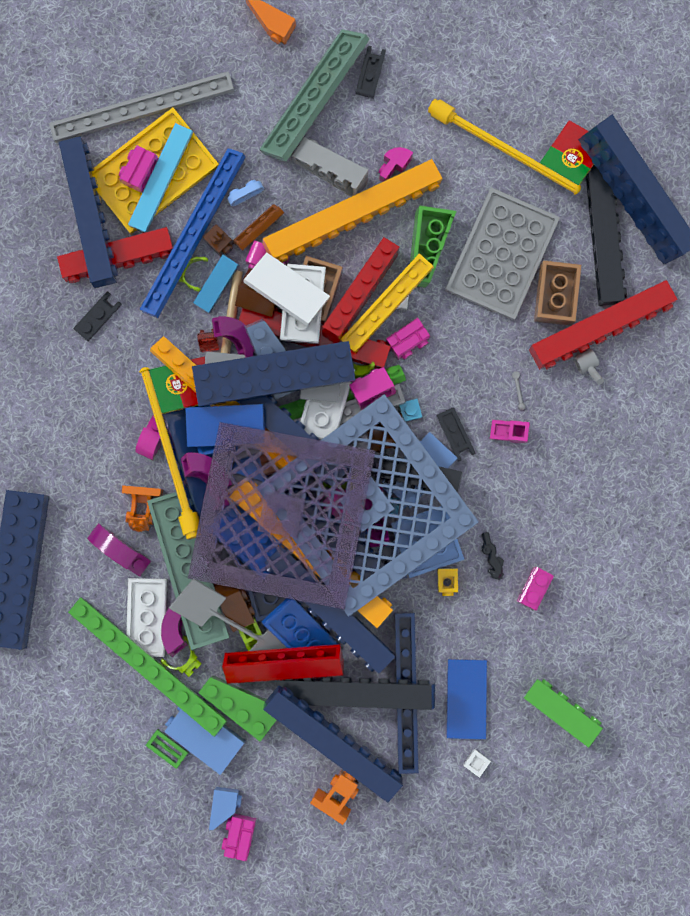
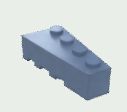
(264, 342)

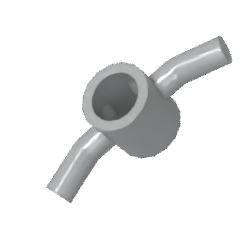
(587, 362)

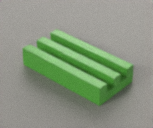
(180, 758)

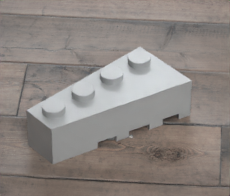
(331, 167)

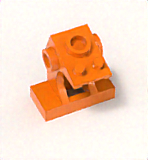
(140, 495)
(345, 786)

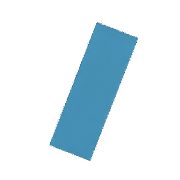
(216, 283)

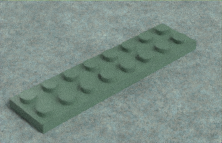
(314, 94)
(177, 556)

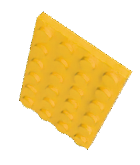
(192, 168)

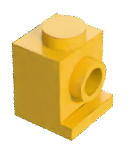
(451, 574)

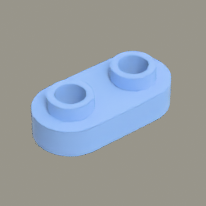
(240, 195)

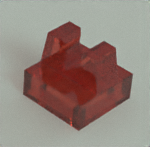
(207, 341)

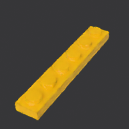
(387, 302)

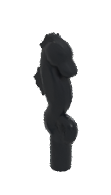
(495, 562)

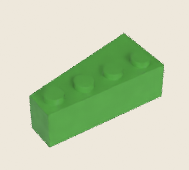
(429, 235)
(239, 705)
(563, 713)

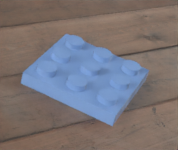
(448, 555)

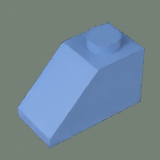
(224, 805)

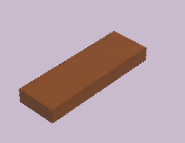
(258, 227)

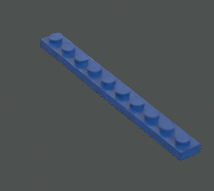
(192, 233)

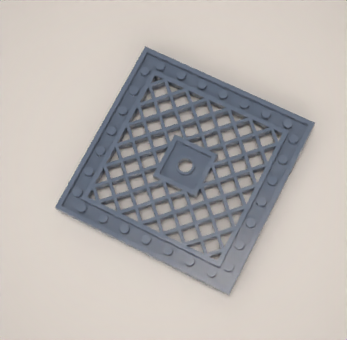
(460, 515)

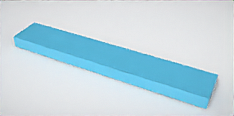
(160, 178)

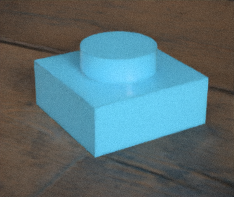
(411, 410)

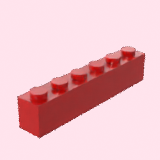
(126, 252)
(360, 290)
(283, 664)

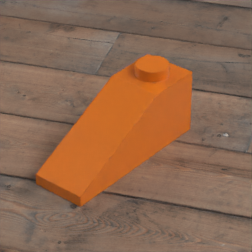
(275, 22)

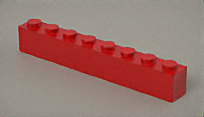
(603, 324)
(368, 353)

